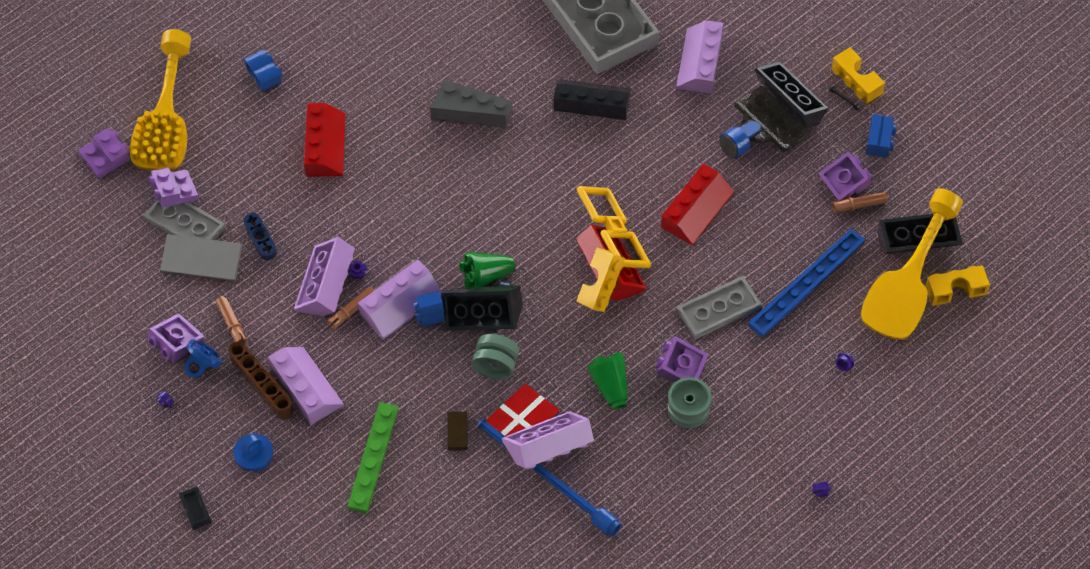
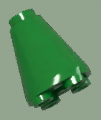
(484, 268)
(610, 378)

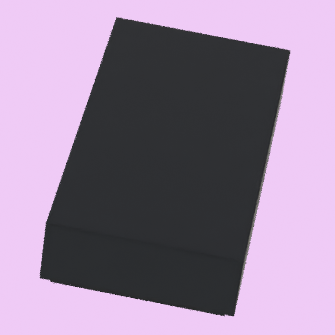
(195, 508)

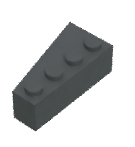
(470, 105)

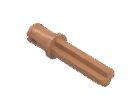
(859, 202)
(348, 310)
(234, 327)

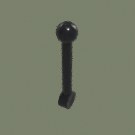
(856, 106)

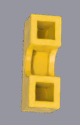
(865, 86)
(608, 267)
(972, 280)

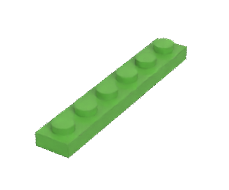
(373, 458)

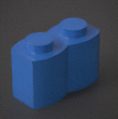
(263, 70)
(429, 309)

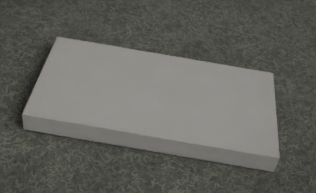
(184, 220)
(201, 257)
(719, 307)

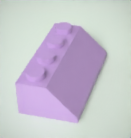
(700, 57)
(324, 277)
(393, 302)
(304, 383)
(549, 439)

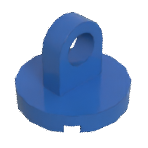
(203, 355)
(253, 452)

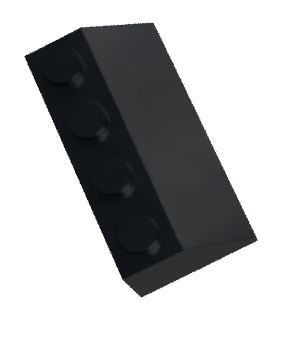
(792, 93)
(592, 99)
(905, 233)
(482, 308)

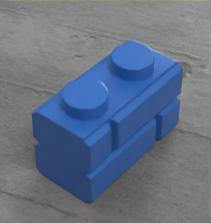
(880, 136)

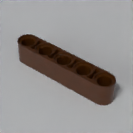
(264, 387)

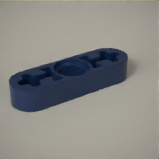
(259, 244)

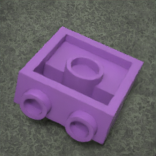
(105, 152)
(846, 176)
(172, 187)
(173, 336)
(680, 360)

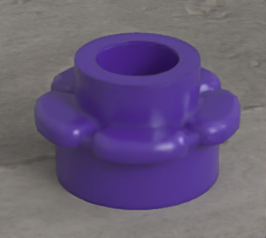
(357, 274)
(844, 361)
(164, 399)
(821, 489)

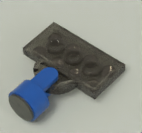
(763, 122)

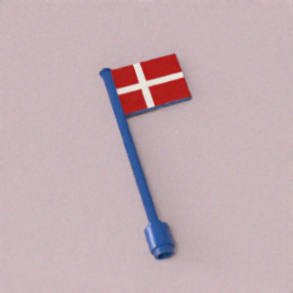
(528, 409)

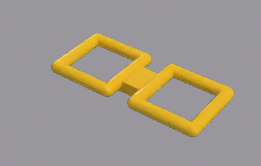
(614, 225)

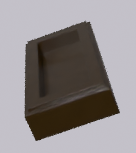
(457, 430)

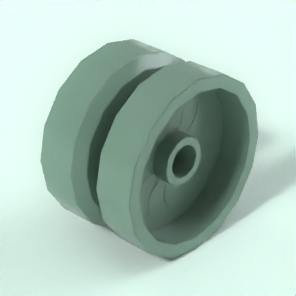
(495, 356)
(689, 402)

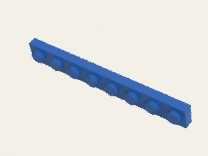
(806, 283)

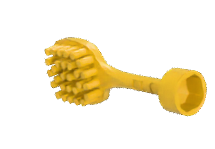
(161, 135)
(899, 296)

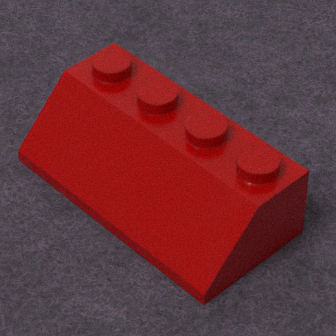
(324, 140)
(697, 205)
(629, 280)

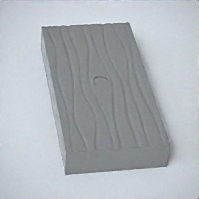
(605, 29)

